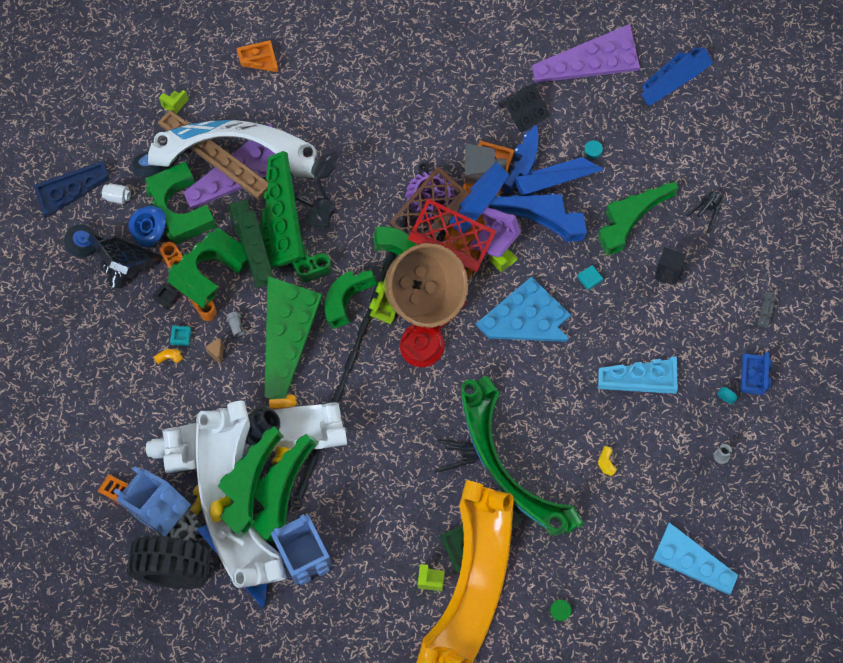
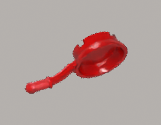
(422, 345)

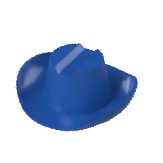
(147, 225)

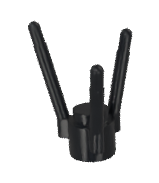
(710, 202)
(468, 452)

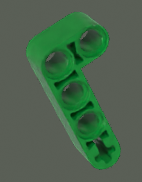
(311, 264)

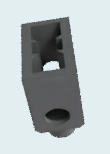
(478, 161)

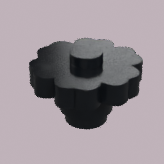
(116, 280)

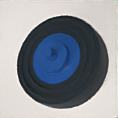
(77, 241)

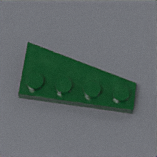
(454, 542)

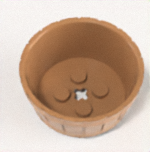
(442, 286)

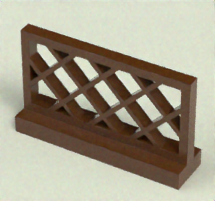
(437, 224)

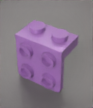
(506, 232)

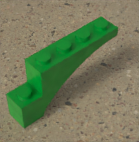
(627, 212)
(242, 482)
(276, 486)

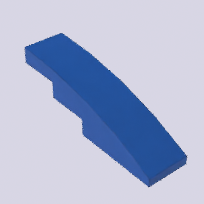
(482, 194)

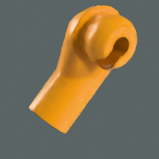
(168, 354)
(289, 401)

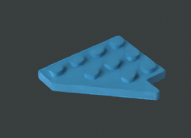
(526, 315)

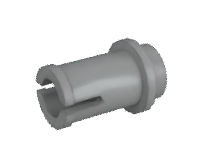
(235, 323)
(722, 454)

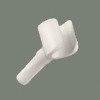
(226, 532)

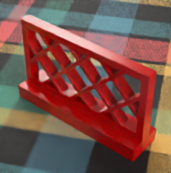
(467, 261)

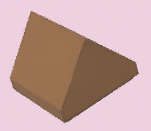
(215, 350)

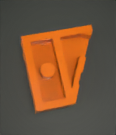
(258, 56)

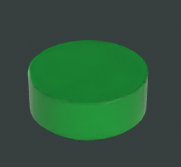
(560, 610)

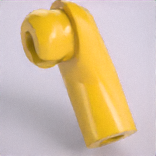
(605, 463)
(197, 506)
(217, 506)

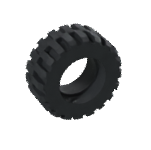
(168, 562)

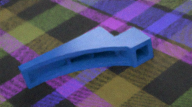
(545, 210)

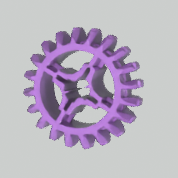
(438, 192)

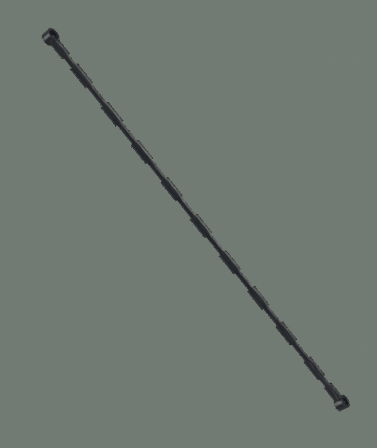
(351, 359)

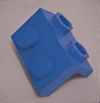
(755, 374)

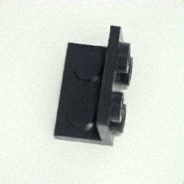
(525, 107)

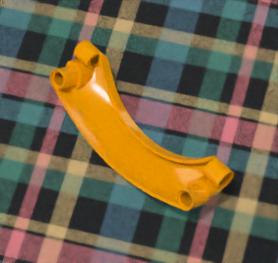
(486, 549)

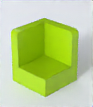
(174, 101)
(504, 261)
(430, 578)

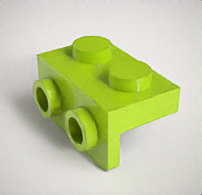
(380, 306)

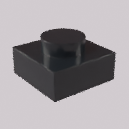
(165, 296)

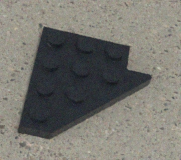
(123, 255)

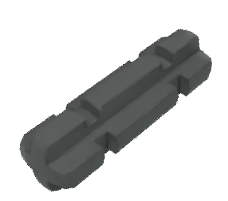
(767, 309)

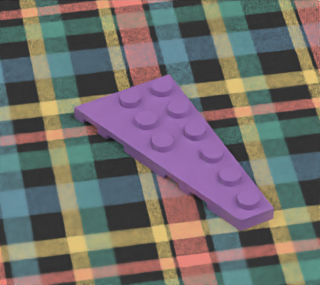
(601, 56)
(216, 184)

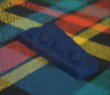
(64, 189)

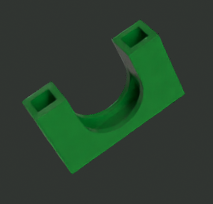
(180, 226)
(215, 246)

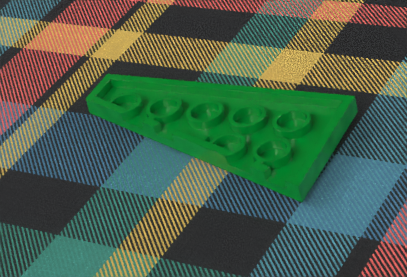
(279, 217)
(287, 329)

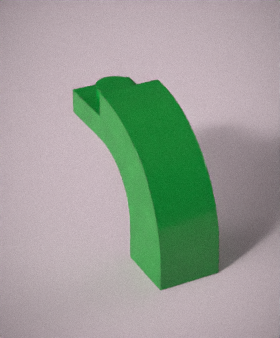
(391, 240)
(340, 294)

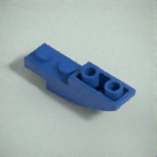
(525, 159)

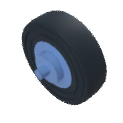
(142, 168)

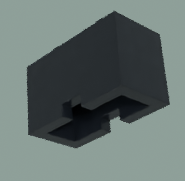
(670, 266)

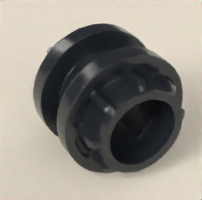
(260, 421)

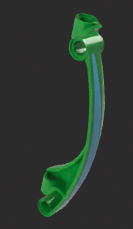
(478, 415)

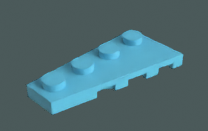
(643, 377)
(689, 558)

